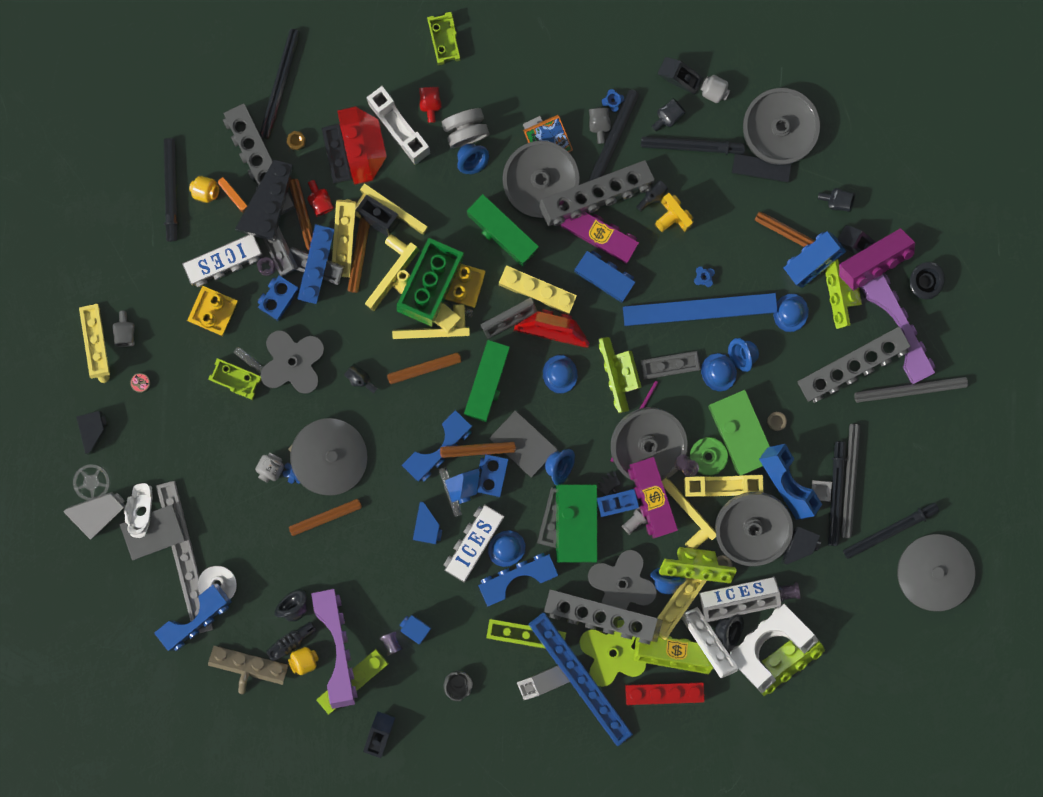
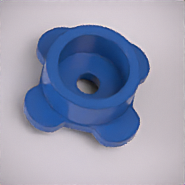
(613, 95)
(708, 280)

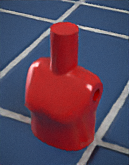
(430, 102)
(319, 200)

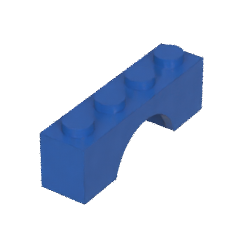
(315, 263)
(420, 464)
(800, 500)
(540, 569)
(211, 603)

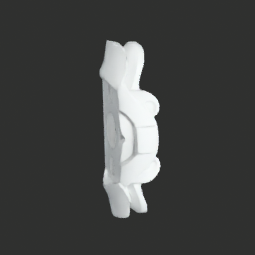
(140, 497)

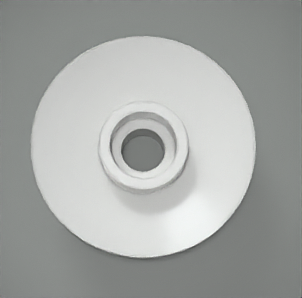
(220, 573)

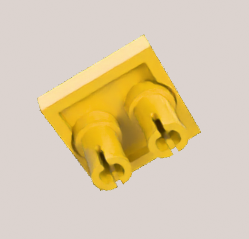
(674, 214)
(466, 286)
(212, 311)

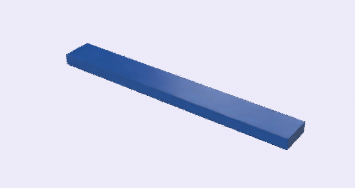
(700, 309)
(580, 679)

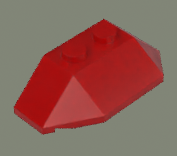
(362, 143)
(553, 327)

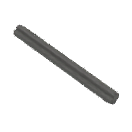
(913, 389)
(850, 481)

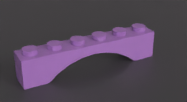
(916, 363)
(339, 686)

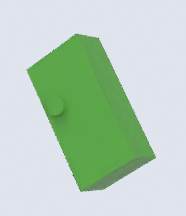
(740, 431)

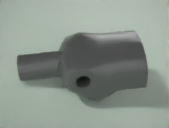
(599, 123)
(123, 331)

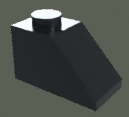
(680, 75)
(378, 215)
(854, 239)
(92, 429)
(379, 734)

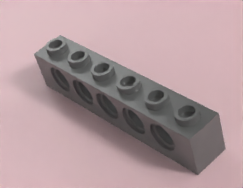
(241, 115)
(638, 172)
(808, 384)
(650, 625)

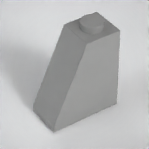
(95, 513)
(542, 682)

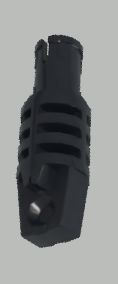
(290, 642)

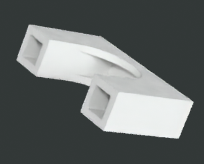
(387, 112)
(780, 623)

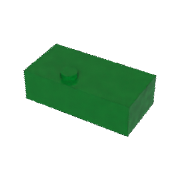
(502, 230)
(430, 282)
(487, 380)
(576, 523)

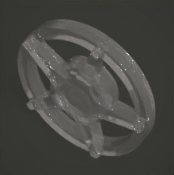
(91, 482)

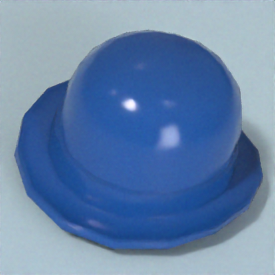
(472, 158)
(791, 312)
(743, 353)
(718, 372)
(560, 374)
(560, 465)
(506, 548)
(666, 584)

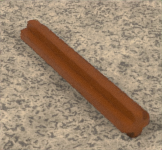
(301, 212)
(783, 229)
(358, 257)
(424, 368)
(477, 449)
(325, 517)

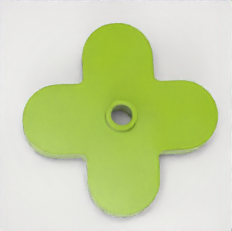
(604, 666)

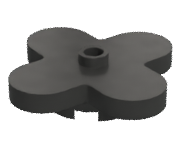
(300, 374)
(626, 569)

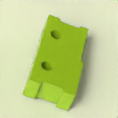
(444, 38)
(235, 379)

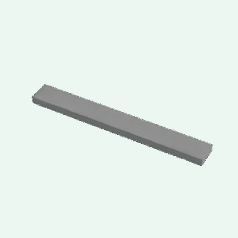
(183, 553)

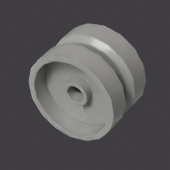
(465, 127)

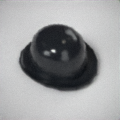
(927, 280)
(292, 606)
(729, 631)

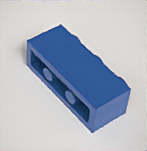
(814, 259)
(605, 276)

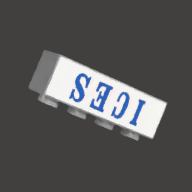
(223, 259)
(474, 542)
(740, 599)

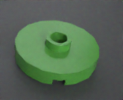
(716, 449)

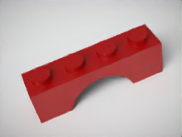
(664, 693)

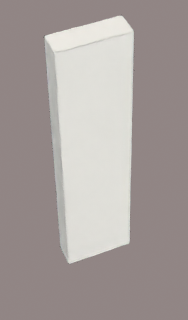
(709, 642)

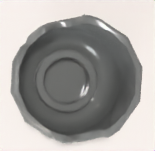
(458, 685)

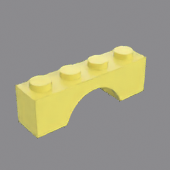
(537, 289)
(722, 485)

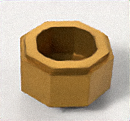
(296, 140)

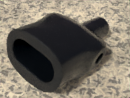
(669, 114)
(653, 195)
(838, 199)
(360, 378)

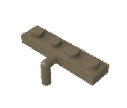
(247, 666)

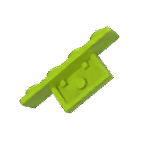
(840, 296)
(621, 373)
(697, 565)
(788, 661)

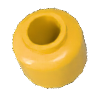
(204, 189)
(303, 661)

